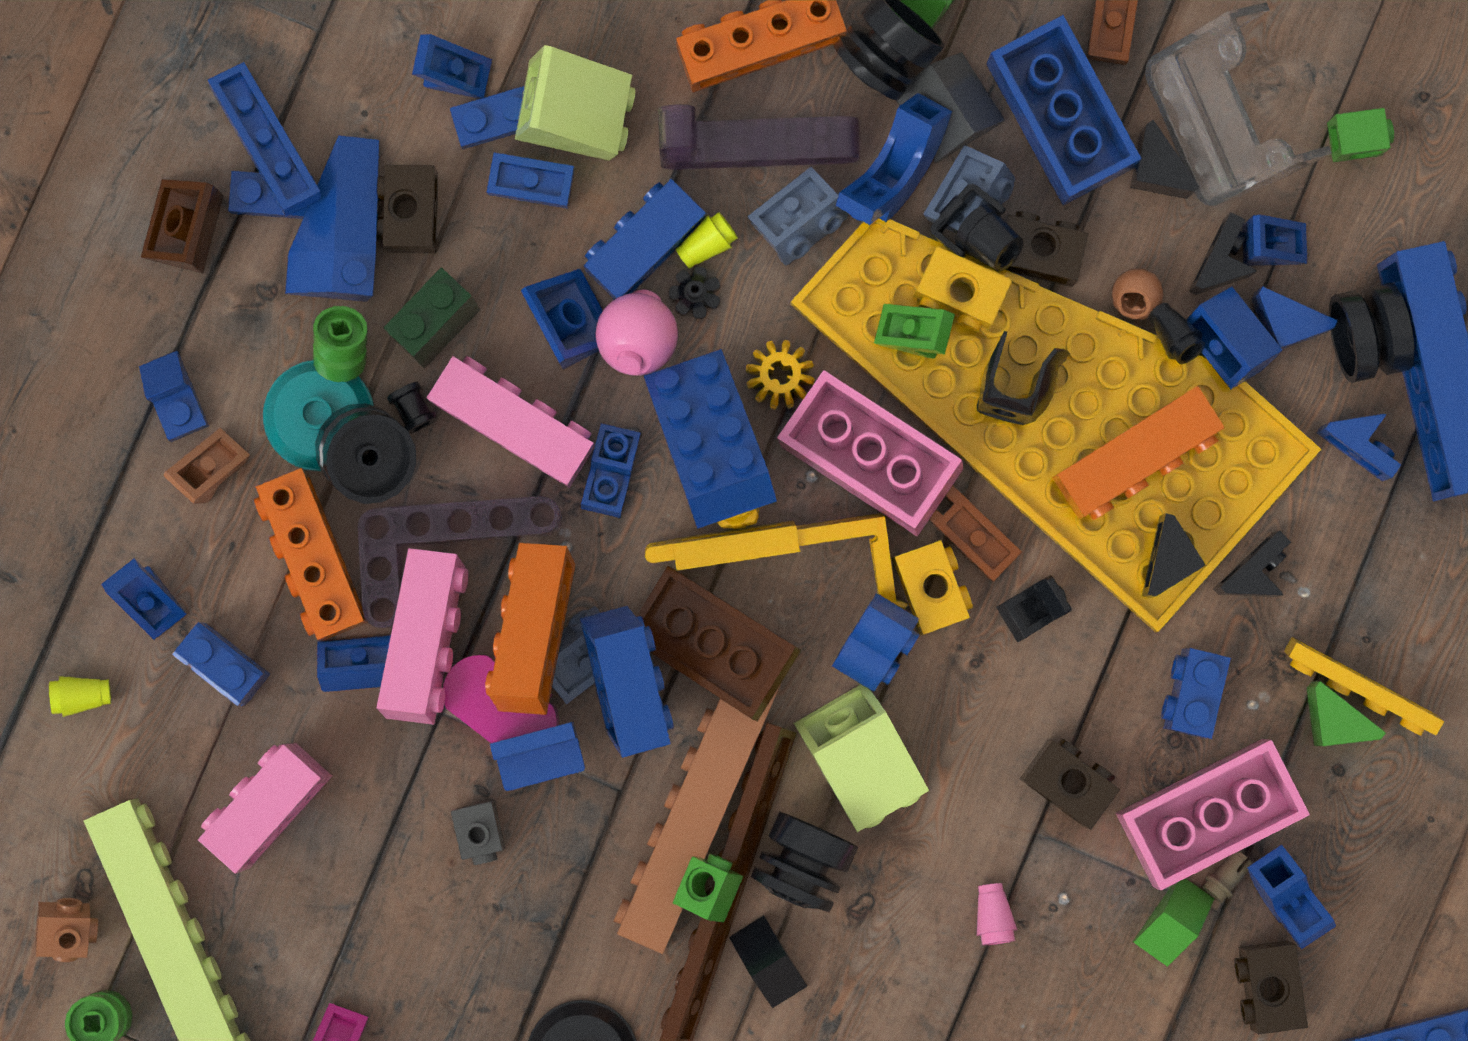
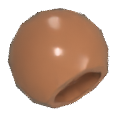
(1137, 293)

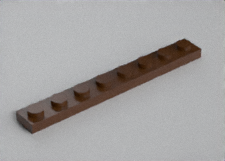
(745, 830)

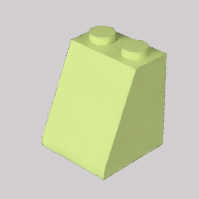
(574, 104)
(862, 757)

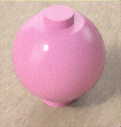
(637, 333)

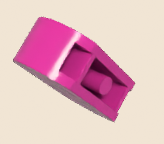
(469, 702)

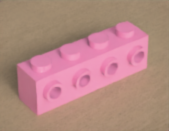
(511, 421)
(422, 637)

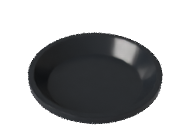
(582, 1022)

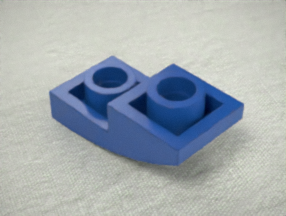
(610, 470)

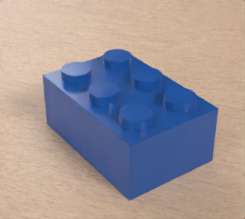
(627, 680)

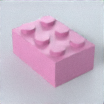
(263, 806)

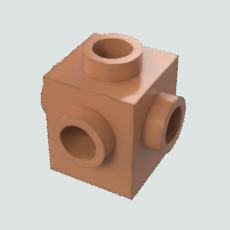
(64, 929)

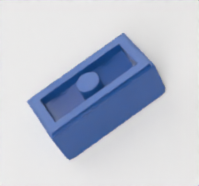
(351, 663)

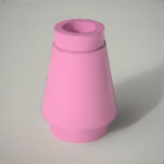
(994, 916)

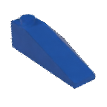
(337, 236)

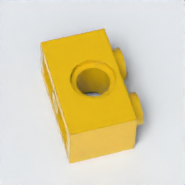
(986, 287)
(914, 569)

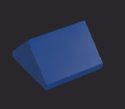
(566, 315)

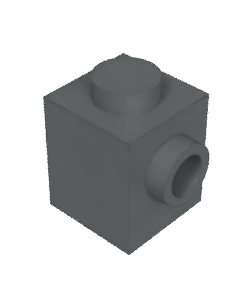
(478, 832)

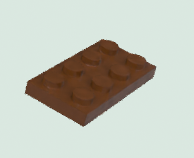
(716, 643)

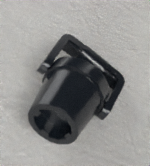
(982, 232)

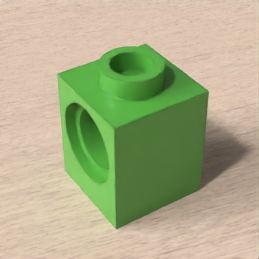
(1360, 134)
(692, 893)

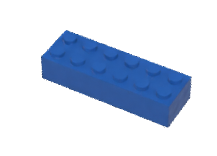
(1440, 367)

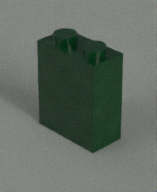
(432, 317)

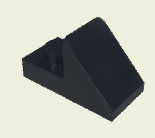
(1217, 266)
(1248, 577)

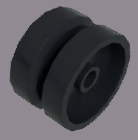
(1371, 332)
(361, 476)

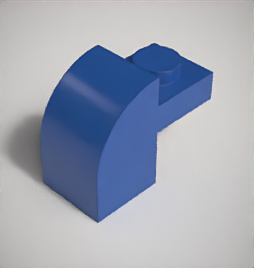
(1289, 897)

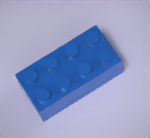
(1063, 110)
(710, 439)

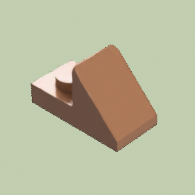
(207, 467)

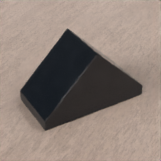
(1160, 166)
(1171, 557)
(767, 961)

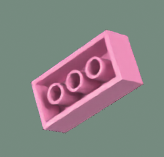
(870, 453)
(1212, 814)

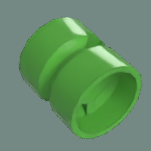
(339, 343)
(99, 1017)

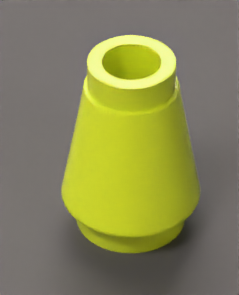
(707, 240)
(77, 695)

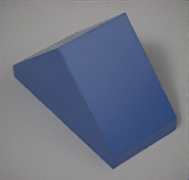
(1274, 241)
(1289, 320)

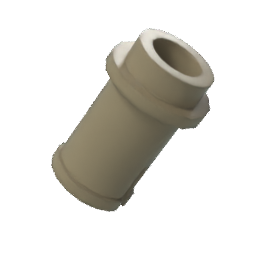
(1227, 877)

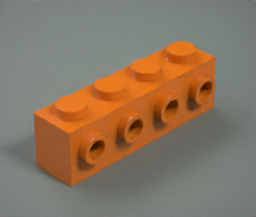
(757, 39)
(1138, 453)
(311, 555)
(531, 629)

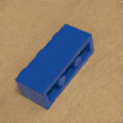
(643, 240)

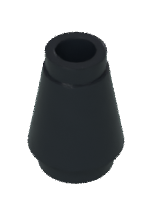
(1178, 336)

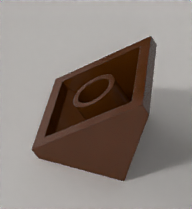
(183, 224)

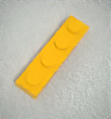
(1377, 696)

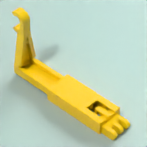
(779, 540)

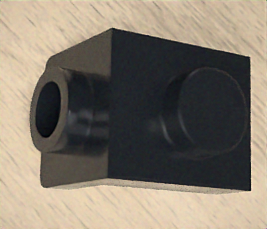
(1034, 608)

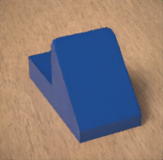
(451, 67)
(173, 396)
(1352, 439)
(144, 598)

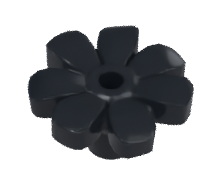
(695, 301)

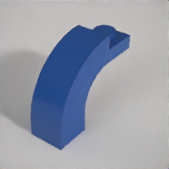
(900, 164)

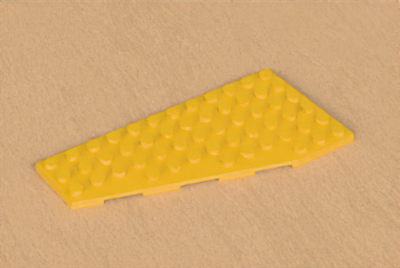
(1101, 390)

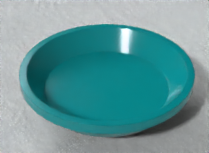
(300, 405)

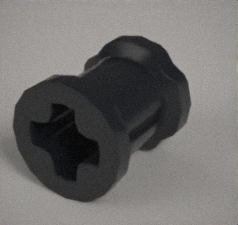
(412, 407)

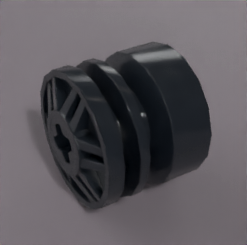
(882, 53)
(804, 862)

